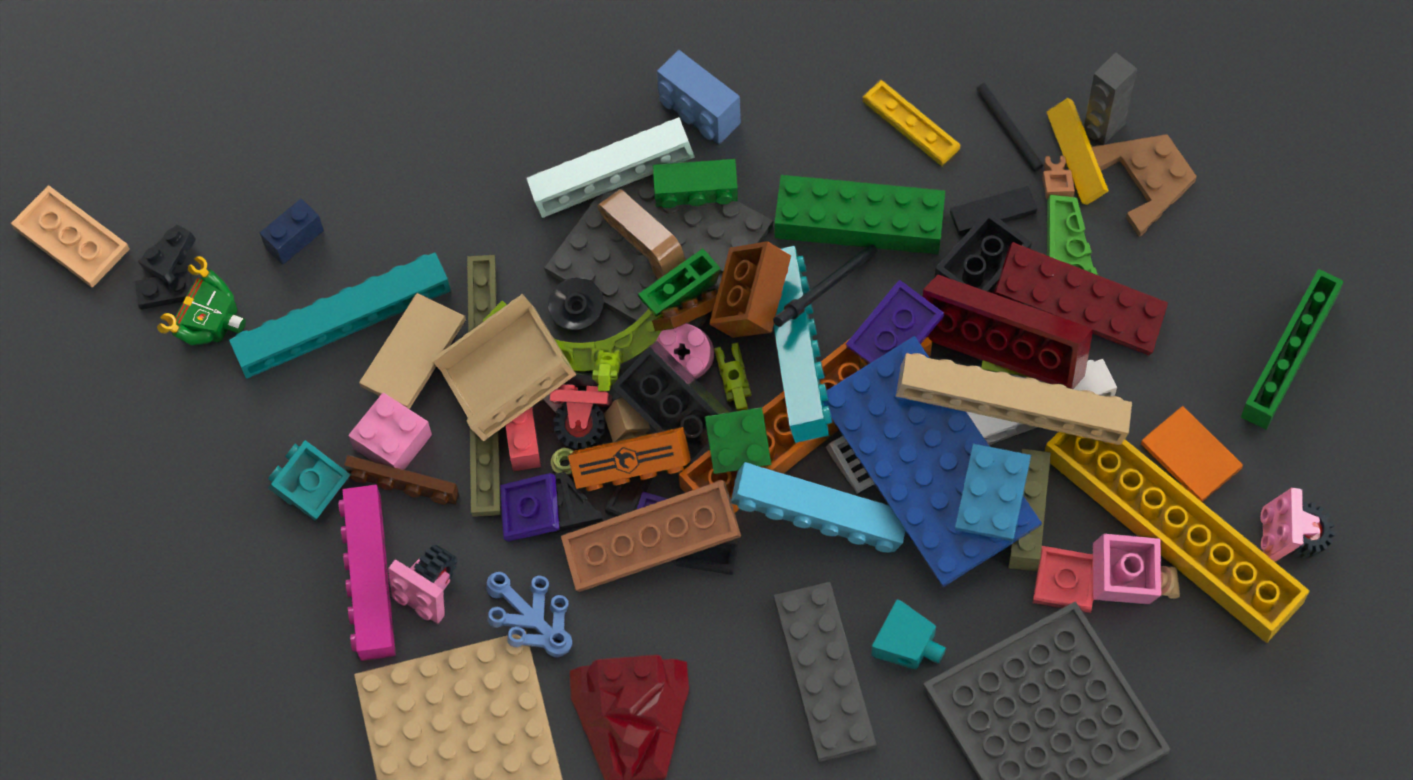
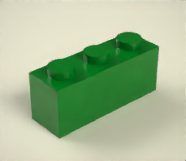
(695, 183)

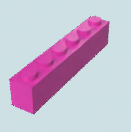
(368, 573)

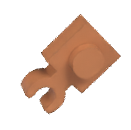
(1057, 179)

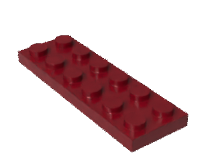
(1082, 297)

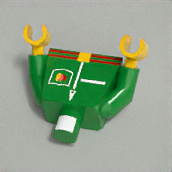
(206, 310)

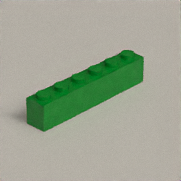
(1292, 349)

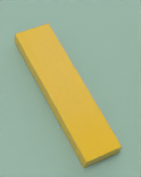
(911, 123)
(1077, 151)

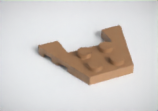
(1155, 169)

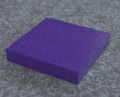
(529, 507)

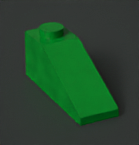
(681, 283)

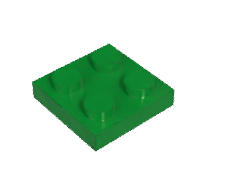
(737, 439)

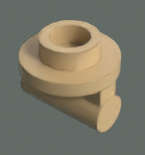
(1169, 582)

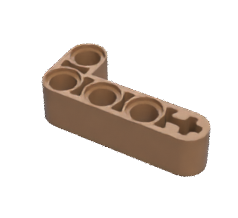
(643, 232)

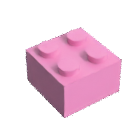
(390, 433)
(1126, 569)

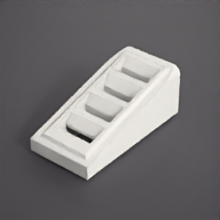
(839, 458)

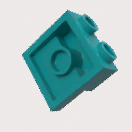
(307, 479)

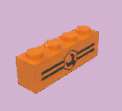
(630, 458)

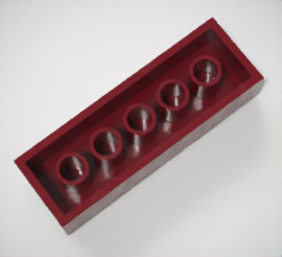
(1009, 333)

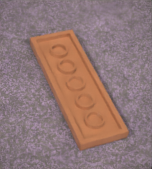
(650, 536)

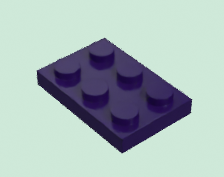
(893, 322)

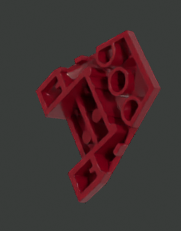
(631, 713)

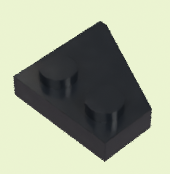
(573, 506)

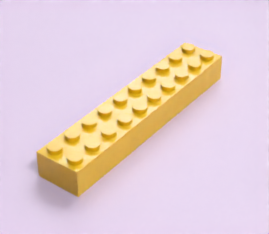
(1188, 531)

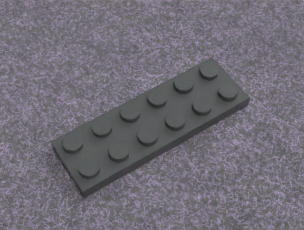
(824, 672)

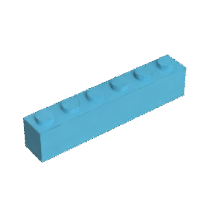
(817, 507)

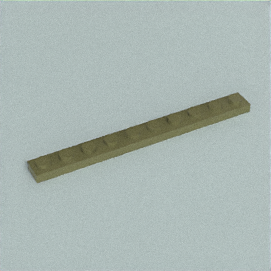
(483, 454)

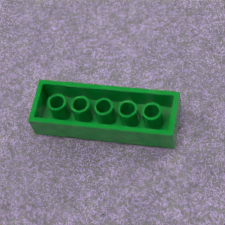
(859, 214)

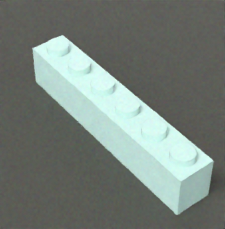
(609, 167)

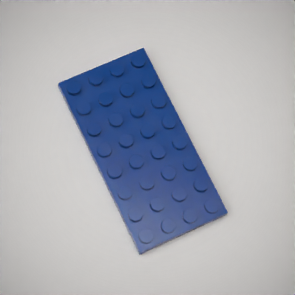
(917, 462)

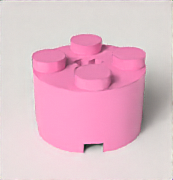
(696, 341)

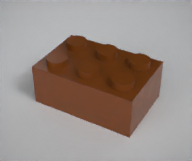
(750, 289)

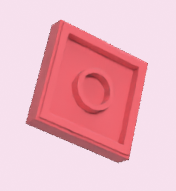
(1064, 578)

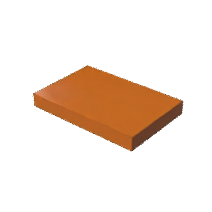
(1191, 454)

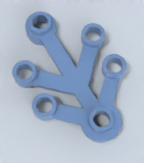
(529, 616)

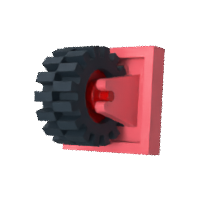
(580, 419)

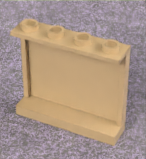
(503, 367)

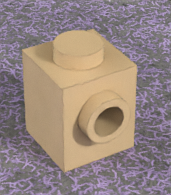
(624, 421)

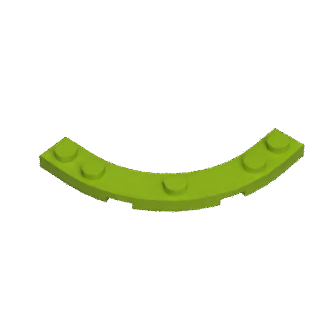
(630, 342)

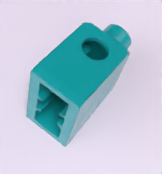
(906, 638)

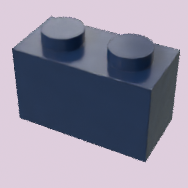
(291, 231)

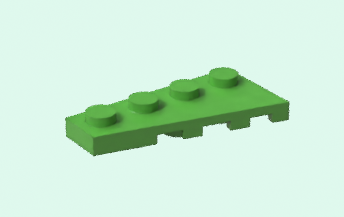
(1066, 233)

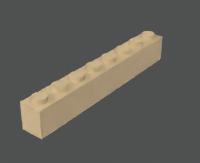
(1014, 398)

